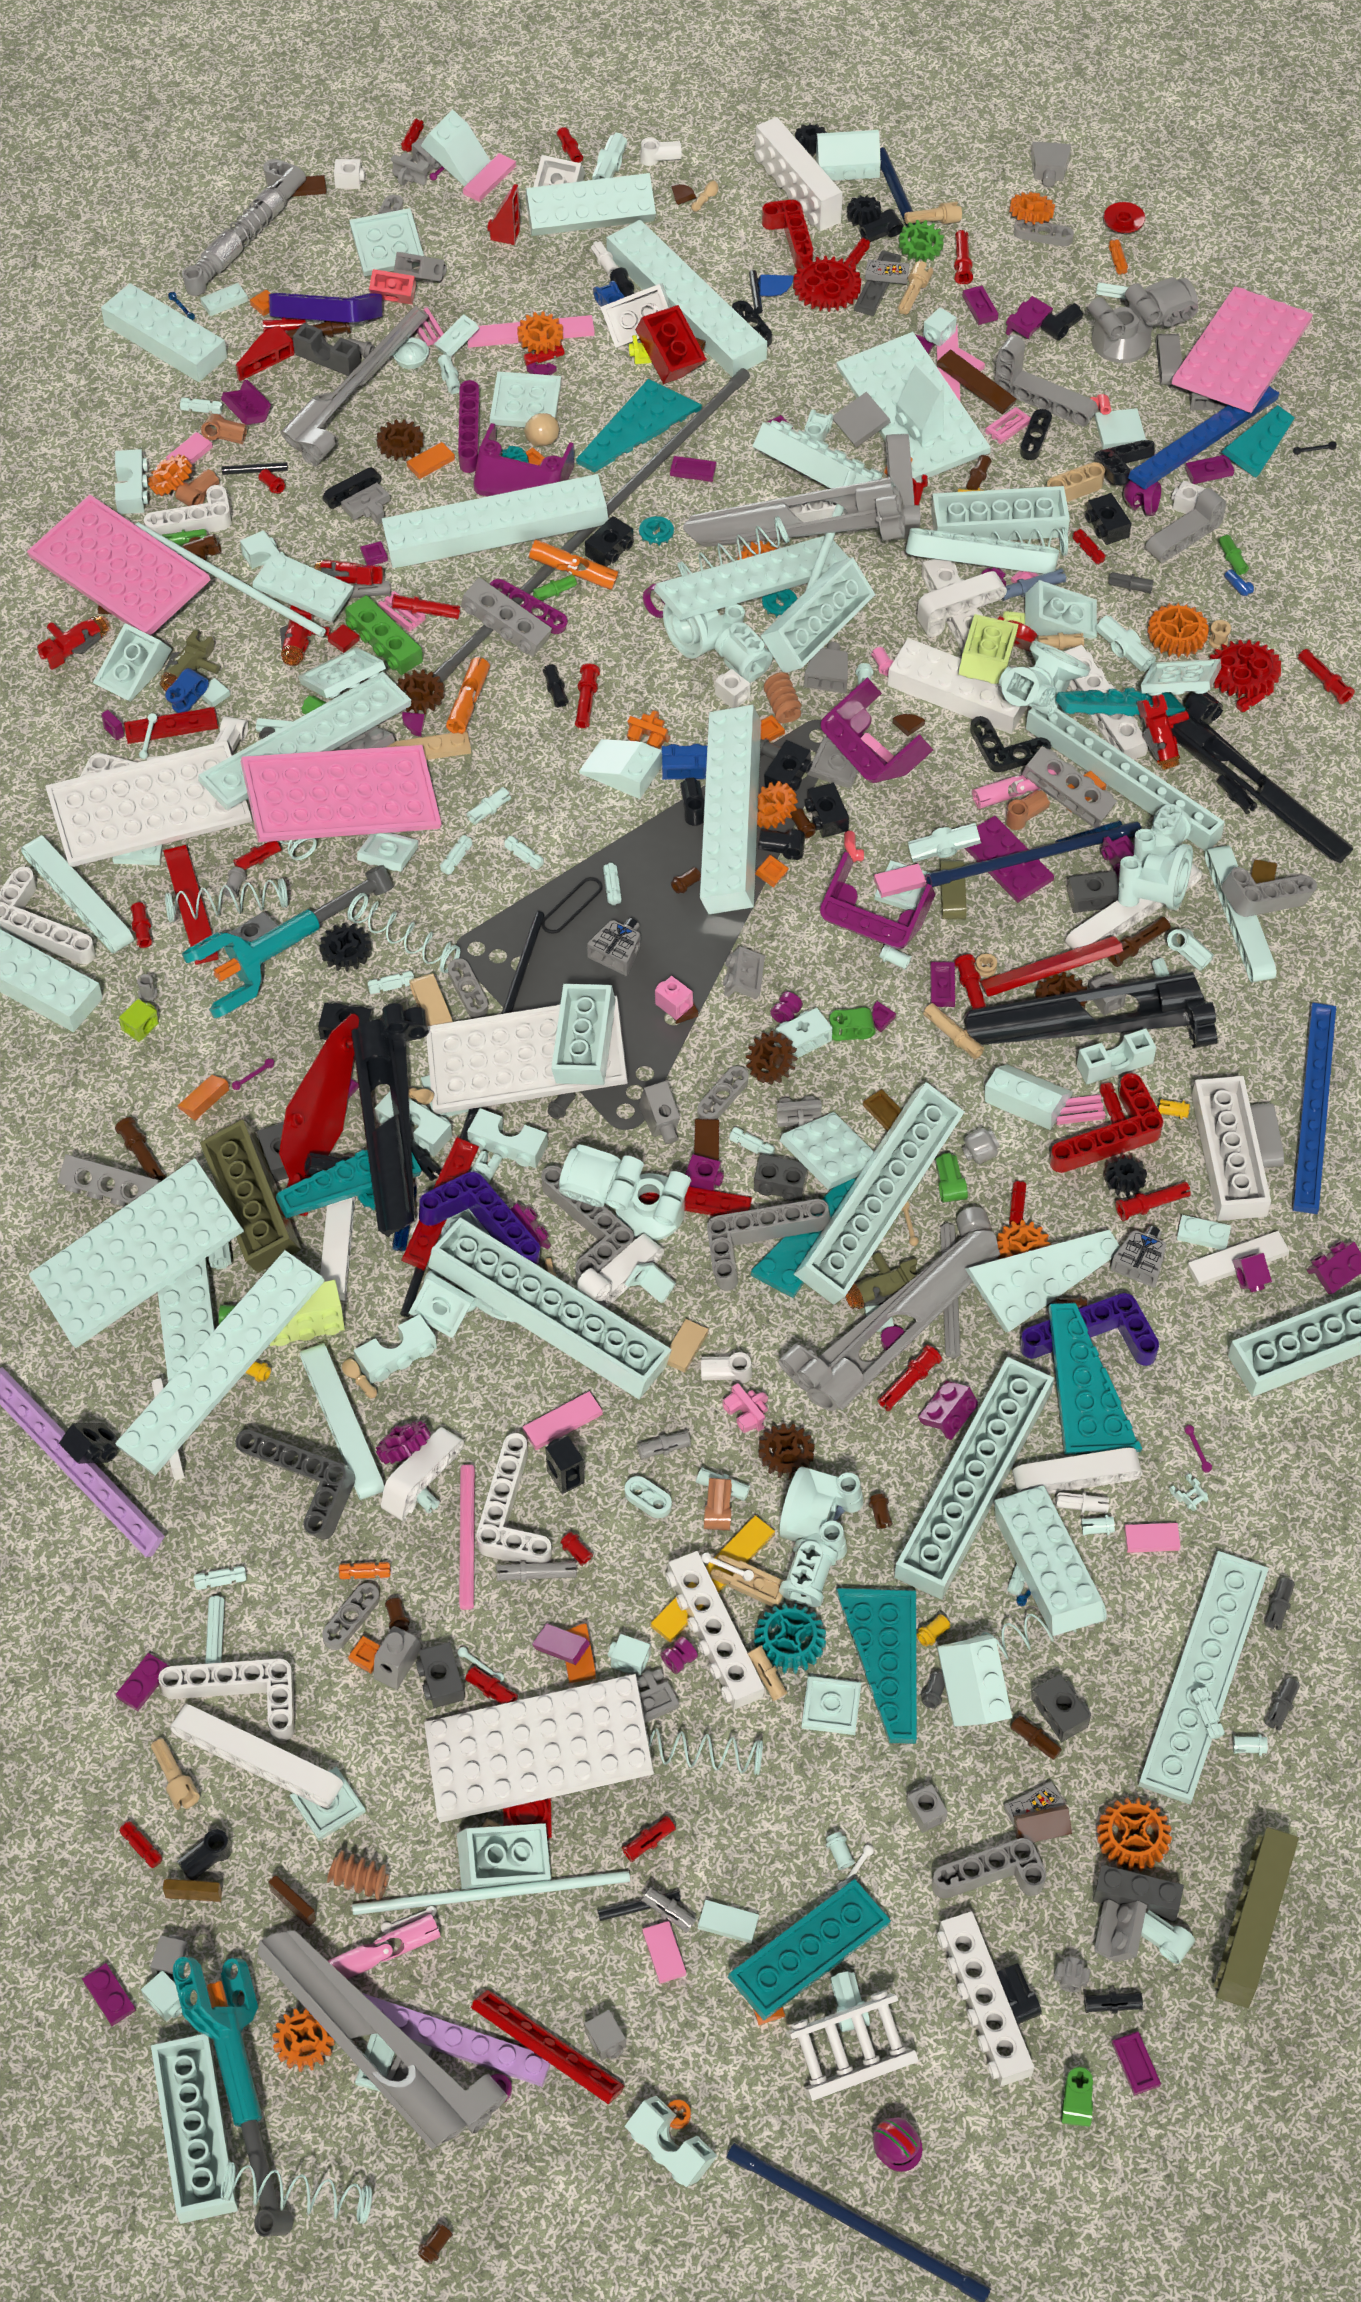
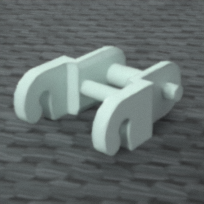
(1185, 1497)

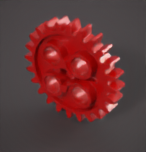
(827, 283)
(1246, 668)

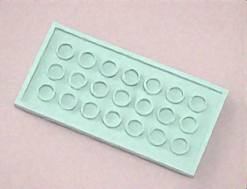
(883, 376)
(135, 1253)

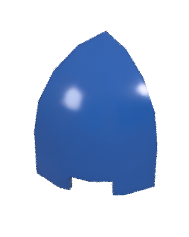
(774, 284)

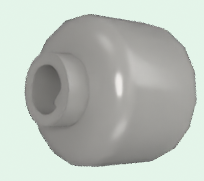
(980, 1146)
(972, 1220)

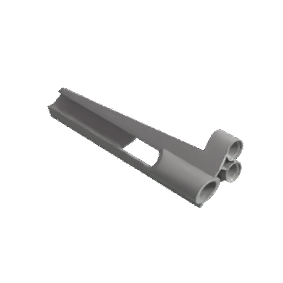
(306, 429)
(866, 504)
(839, 1372)
(428, 2095)

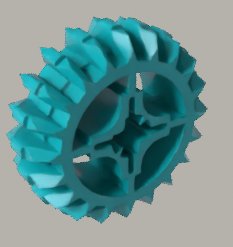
(807, 1627)

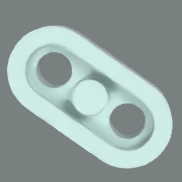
(649, 1498)

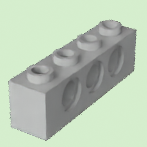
(501, 607)
(1073, 799)
(75, 1168)

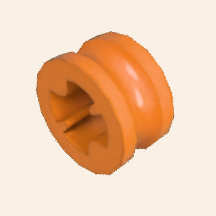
(679, 2105)

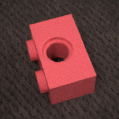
(393, 286)

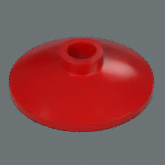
(1124, 217)

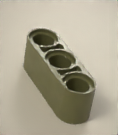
(953, 894)

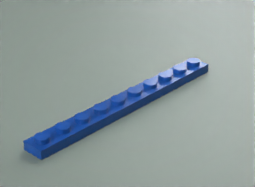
(1196, 441)
(1314, 1109)

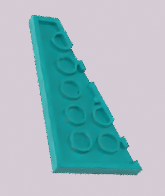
(638, 421)
(1086, 1396)
(885, 1641)

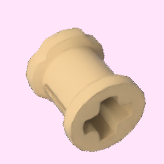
(1220, 630)

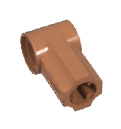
(226, 429)
(195, 491)
(1023, 810)
(718, 1507)

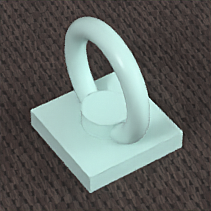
(441, 1304)

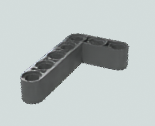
(305, 1467)

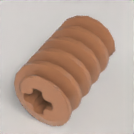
(782, 697)
(358, 1875)

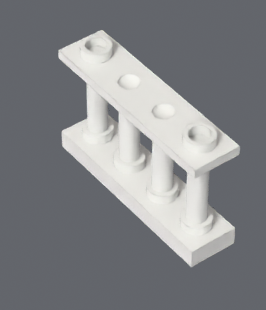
(873, 2065)

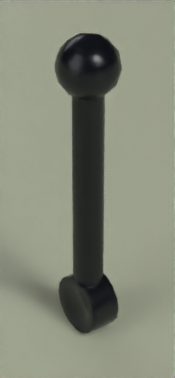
(1331, 445)

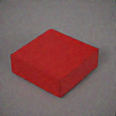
(343, 638)

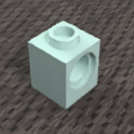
(939, 327)
(629, 1655)
(162, 1996)

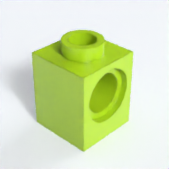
(139, 1020)

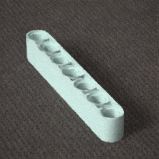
(981, 551)
(77, 894)
(1245, 930)
(342, 1420)

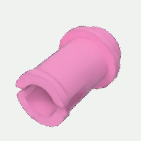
(882, 660)

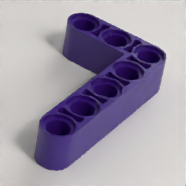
(326, 307)
(476, 1194)
(1113, 1319)

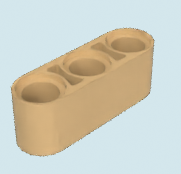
(1080, 480)
(428, 996)

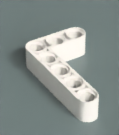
(36, 929)
(503, 1506)
(238, 1685)

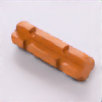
(1118, 256)
(364, 1570)

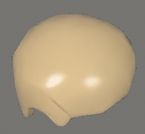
(542, 429)

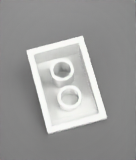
(558, 171)
(626, 313)

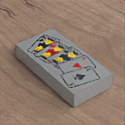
(887, 271)
(1036, 1800)

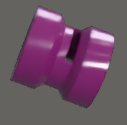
(786, 1008)
(679, 1655)

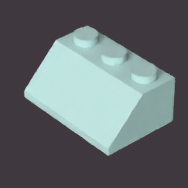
(849, 154)
(1026, 1095)
(974, 1681)

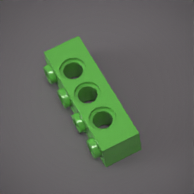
(383, 635)

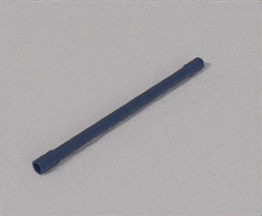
(946, 876)
(966, 2284)

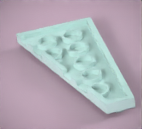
(1031, 1280)

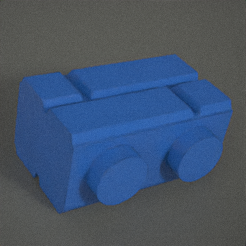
(684, 762)

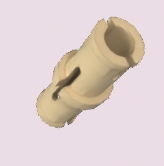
(1062, 640)
(767, 1673)

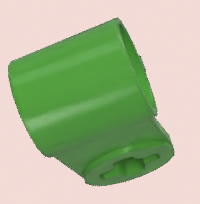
(854, 1024)
(1078, 2102)

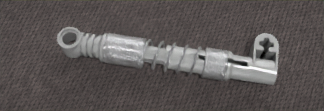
(282, 182)

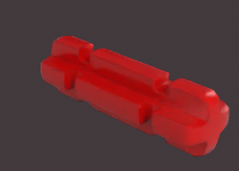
(412, 135)
(858, 252)
(530, 358)
(1089, 546)
(1244, 703)
(1112, 1102)
(1017, 1202)
(141, 1844)

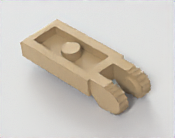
(762, 1586)

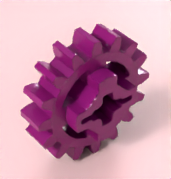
(402, 1442)

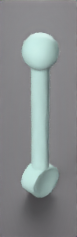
(152, 718)
(463, 1652)

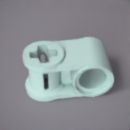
(818, 425)

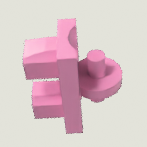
(750, 1404)

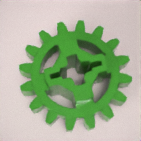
(921, 241)

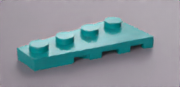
(1259, 442)

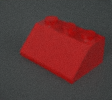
(670, 343)

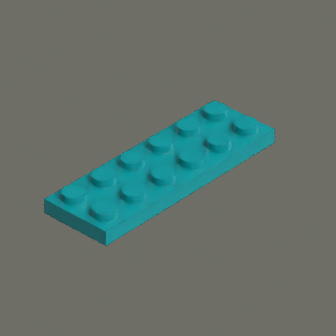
(809, 1949)

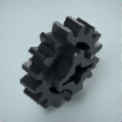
(346, 946)

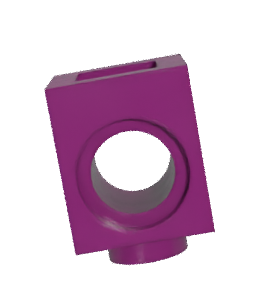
(701, 1165)
(1252, 1272)

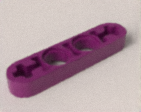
(531, 603)

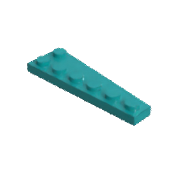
(1112, 702)
(331, 1186)
(783, 1260)

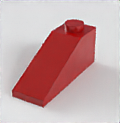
(506, 220)
(265, 352)

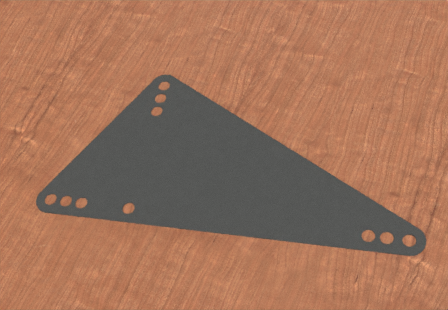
(674, 931)

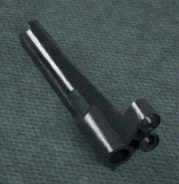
(1213, 749)
(1162, 1000)
(383, 1060)

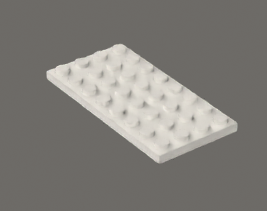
(140, 805)
(505, 1059)
(538, 1748)

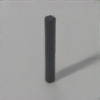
(755, 292)
(254, 468)
(631, 1907)

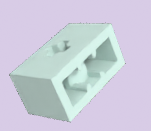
(807, 1031)

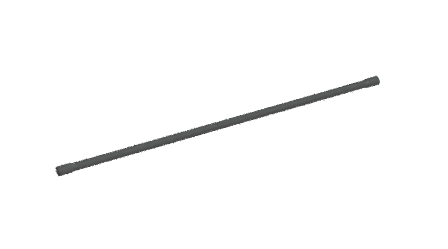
(483, 632)

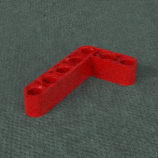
(1115, 1134)

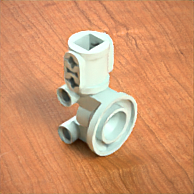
(726, 633)
(1040, 684)
(1160, 862)
(600, 1179)
(809, 1522)

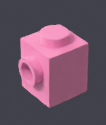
(673, 997)

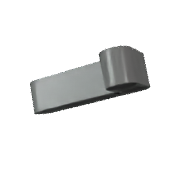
(1189, 528)
(1255, 899)
(987, 1874)

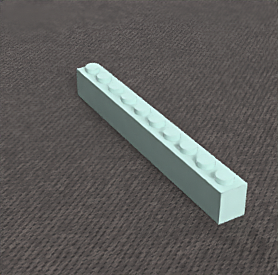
(1122, 773)

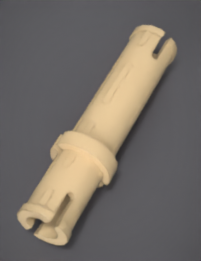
(951, 1029)

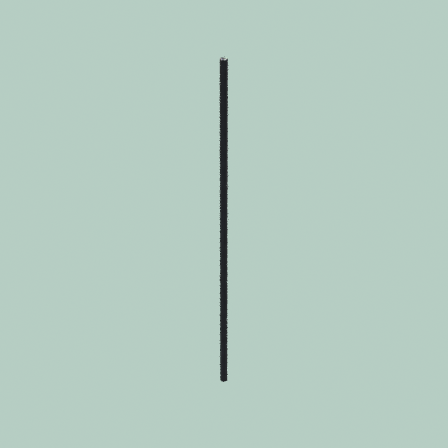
(508, 1007)

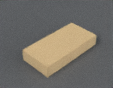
(686, 1345)

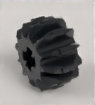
(808, 136)
(863, 210)
(1125, 1175)

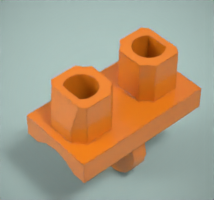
(650, 726)

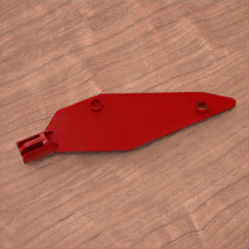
(319, 1104)

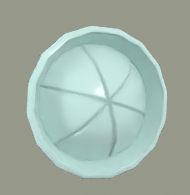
(411, 353)

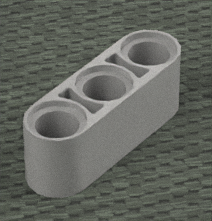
(1168, 356)
(1268, 1134)

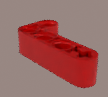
(790, 216)

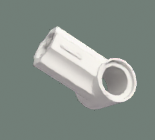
(655, 151)
(232, 731)
(724, 1368)

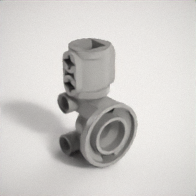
(1125, 332)

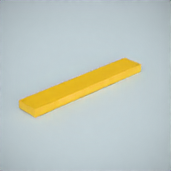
(740, 1548)

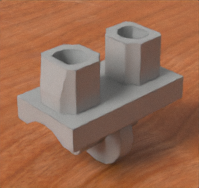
(409, 171)
(799, 1112)

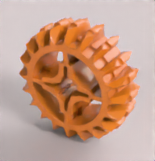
(1178, 630)
(1147, 1817)

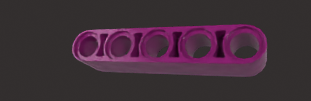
(468, 425)

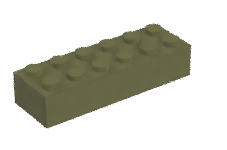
(250, 1194)
(1255, 1917)

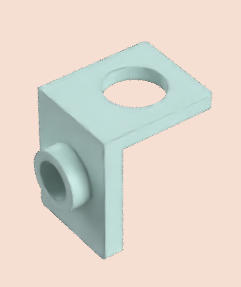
(652, 1280)

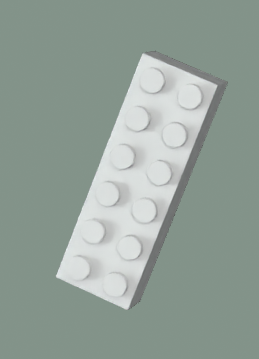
(798, 174)
(935, 678)
(1231, 1148)

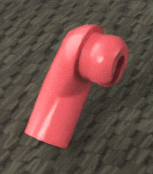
(1103, 403)
(850, 846)

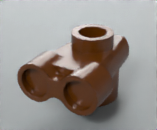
(203, 546)

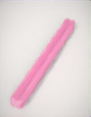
(466, 1571)

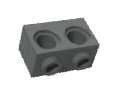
(782, 1172)

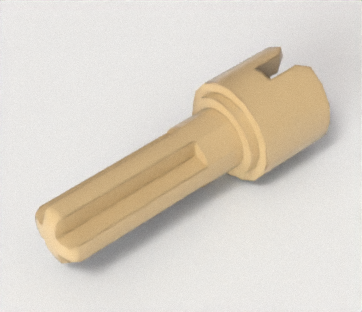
(945, 213)
(917, 279)
(179, 1786)

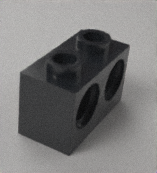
(90, 1443)

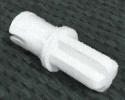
(604, 257)
(1082, 1502)

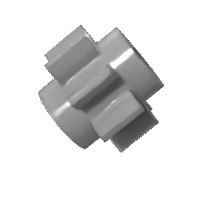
(1072, 1974)

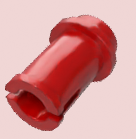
(275, 484)
(576, 1548)

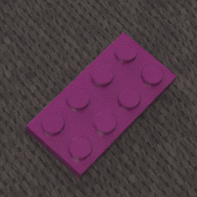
(1016, 880)

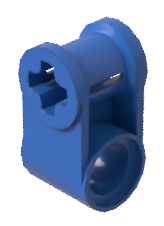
(607, 294)
(186, 688)

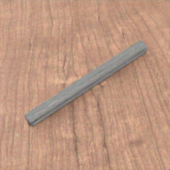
(951, 1313)

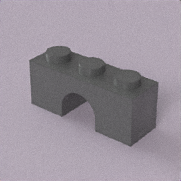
(312, 346)
(1126, 1887)

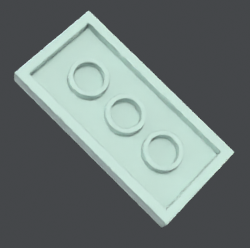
(303, 586)

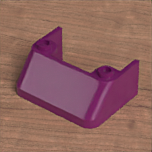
(503, 475)
(845, 727)
(840, 910)

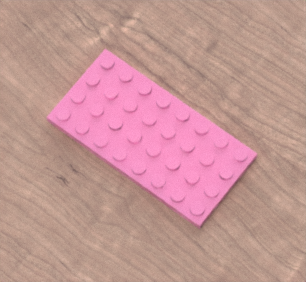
(1242, 349)
(118, 565)
(340, 793)

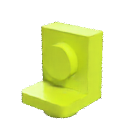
(638, 351)

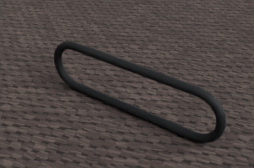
(578, 911)

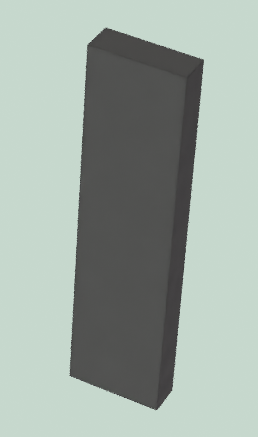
(874, 290)

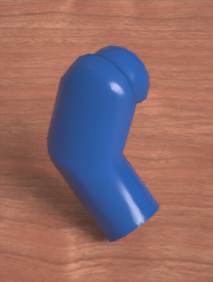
(1238, 583)

